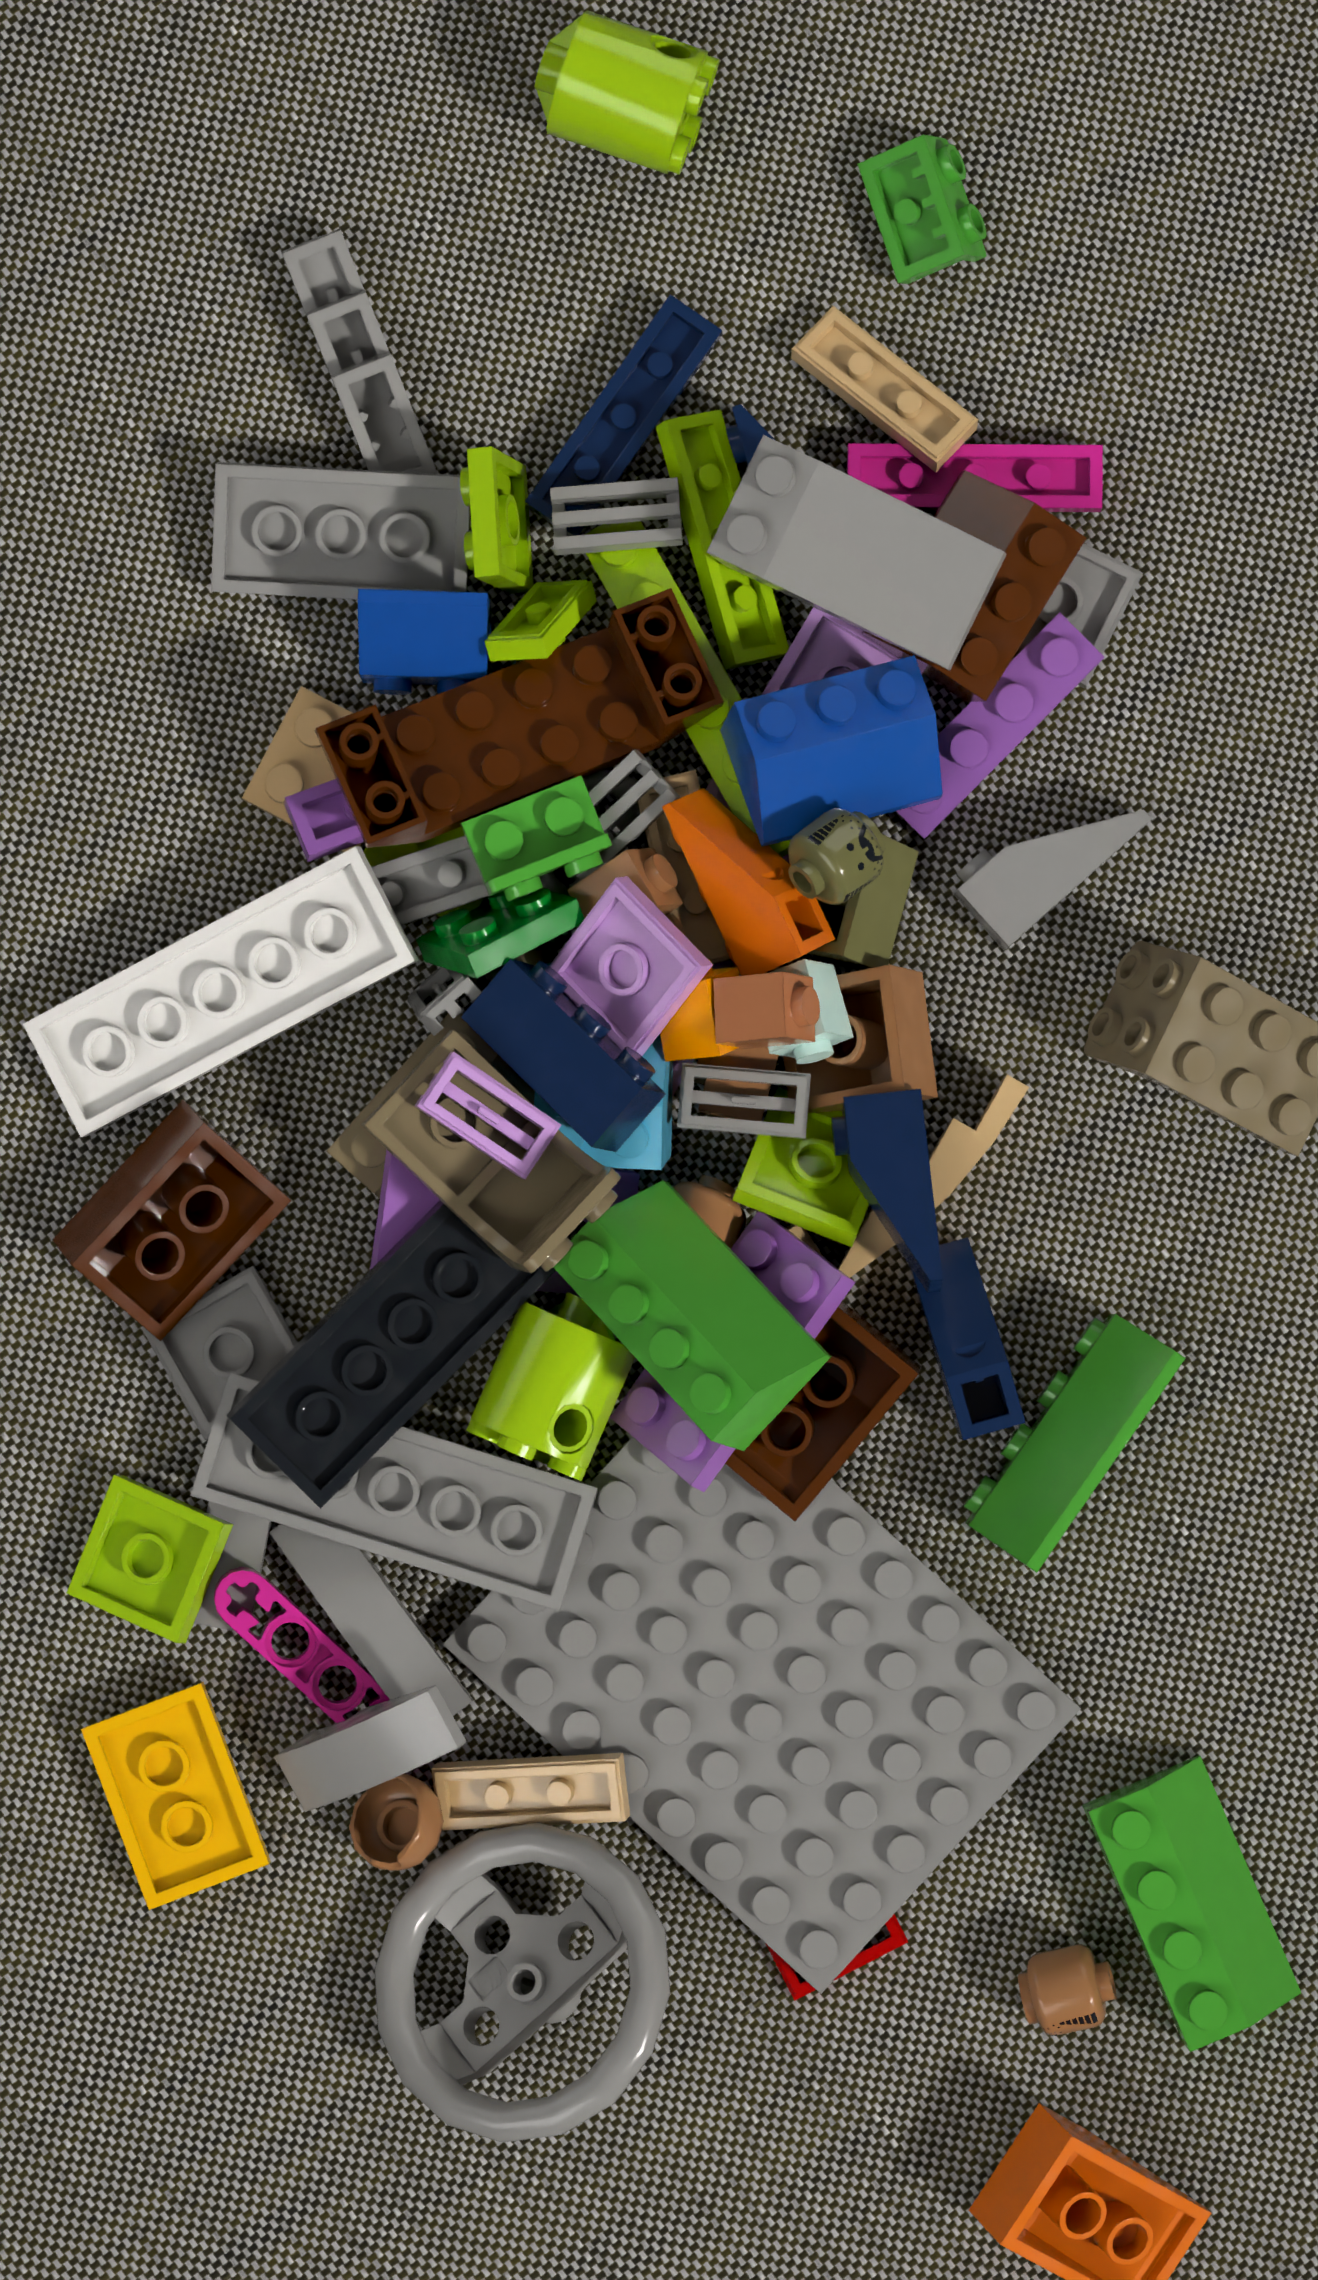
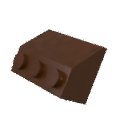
(1036, 559)
(171, 1220)

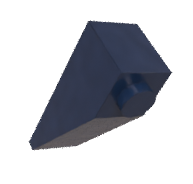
(892, 1169)

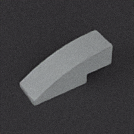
(370, 1748)

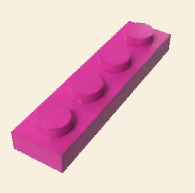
(1049, 475)

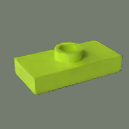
(541, 620)

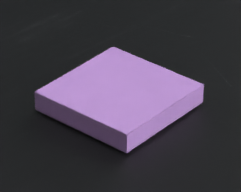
(630, 965)

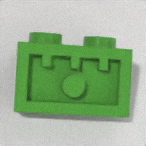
(923, 207)
(536, 838)

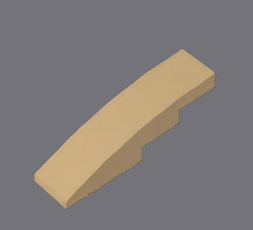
(949, 1162)

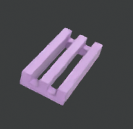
(442, 1084)

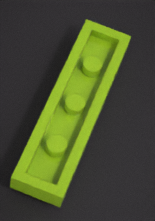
(739, 607)

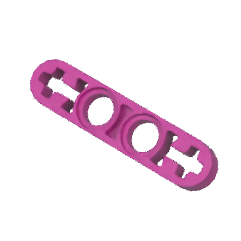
(307, 1667)

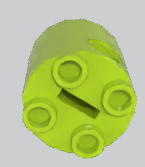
(624, 91)
(553, 1386)

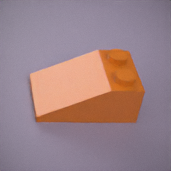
(1085, 2206)

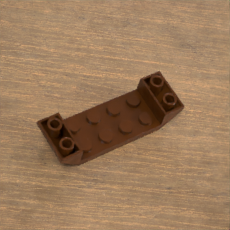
(522, 726)

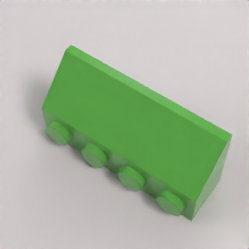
(692, 1314)
(1073, 1439)
(1192, 1902)

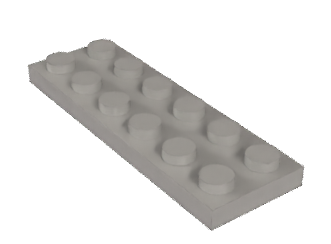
(417, 1505)

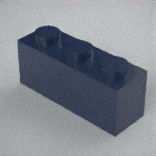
(565, 1053)

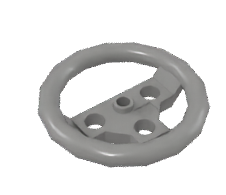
(522, 1984)

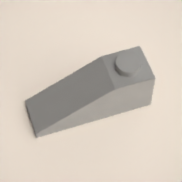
(1033, 876)

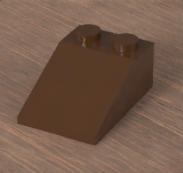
(828, 1415)

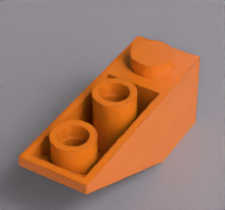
(745, 886)

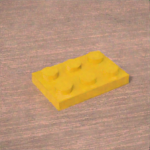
(176, 1795)

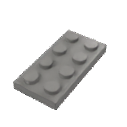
(336, 531)

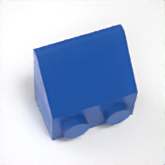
(422, 638)

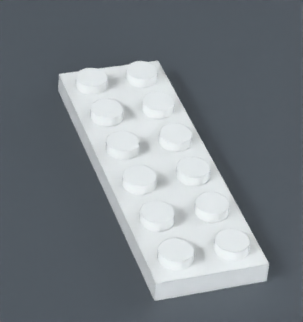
(221, 991)

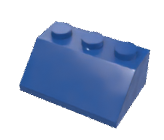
(835, 743)

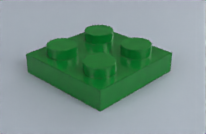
(498, 931)

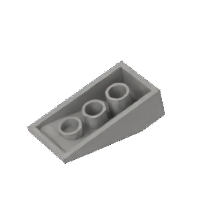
(855, 553)

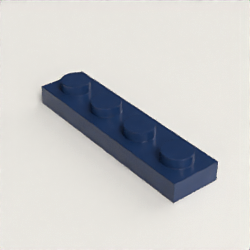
(629, 406)

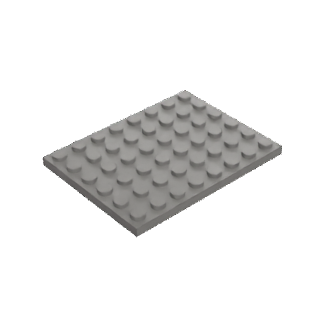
(783, 1693)

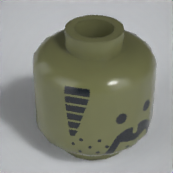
(836, 856)

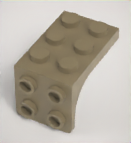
(1211, 1042)
(514, 1216)

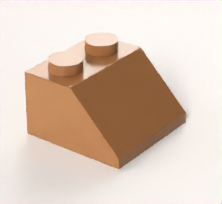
(888, 1046)

